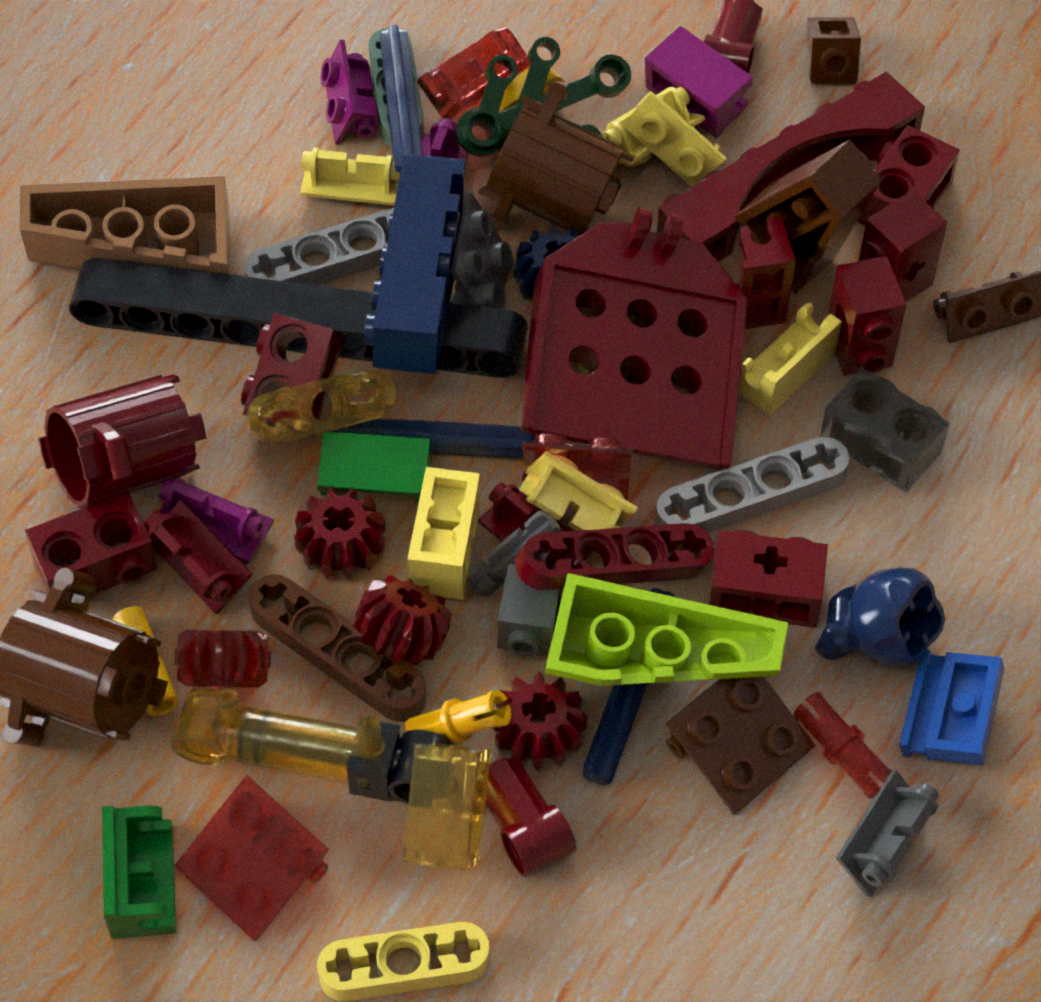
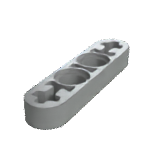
(330, 241)
(748, 481)

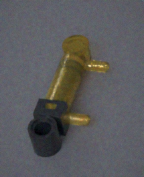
(366, 757)

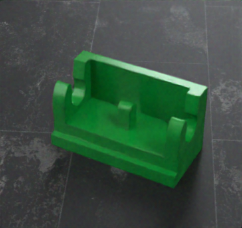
(373, 463)
(138, 872)

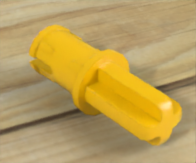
(461, 719)

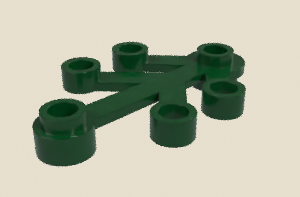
(500, 123)

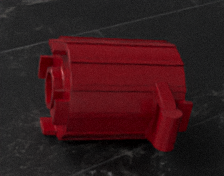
(121, 440)

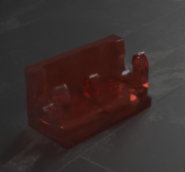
(462, 80)

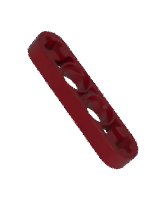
(614, 550)

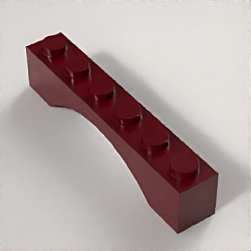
(866, 116)

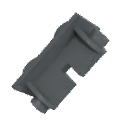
(884, 830)

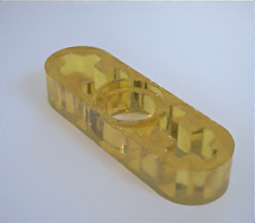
(301, 397)

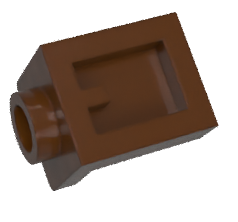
(833, 49)

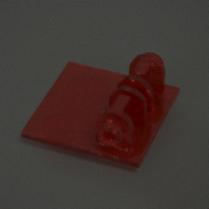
(602, 458)
(252, 858)

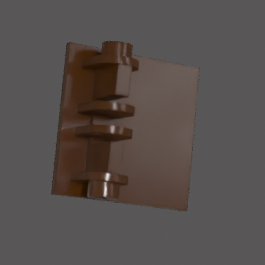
(738, 737)

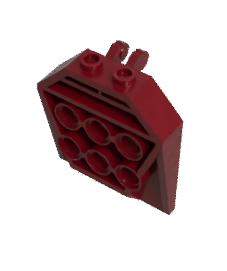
(666, 284)

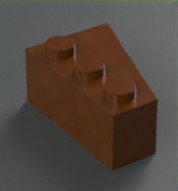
(817, 207)

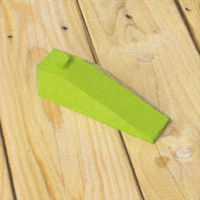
(640, 637)

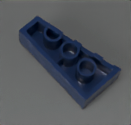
(417, 265)

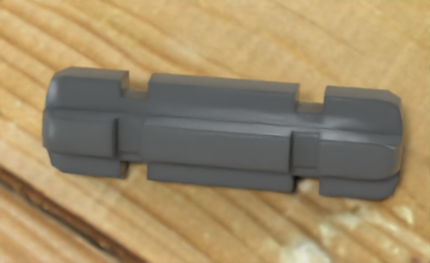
(489, 575)

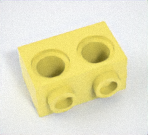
(445, 531)

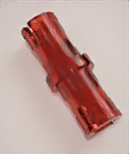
(843, 744)

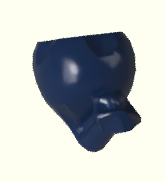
(885, 616)

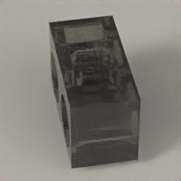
(879, 437)

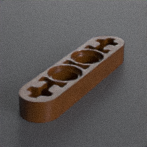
(331, 652)

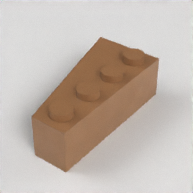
(134, 221)

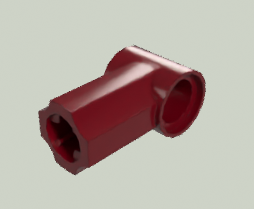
(736, 31)
(529, 827)

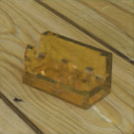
(446, 805)

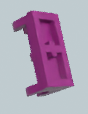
(706, 75)

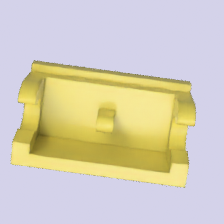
(789, 361)

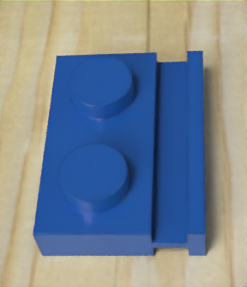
(952, 707)

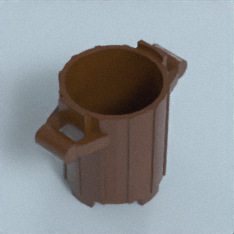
(553, 167)
(74, 666)

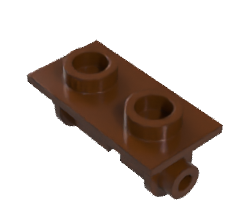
(990, 306)

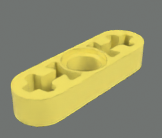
(359, 948)

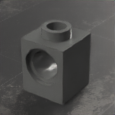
(526, 617)

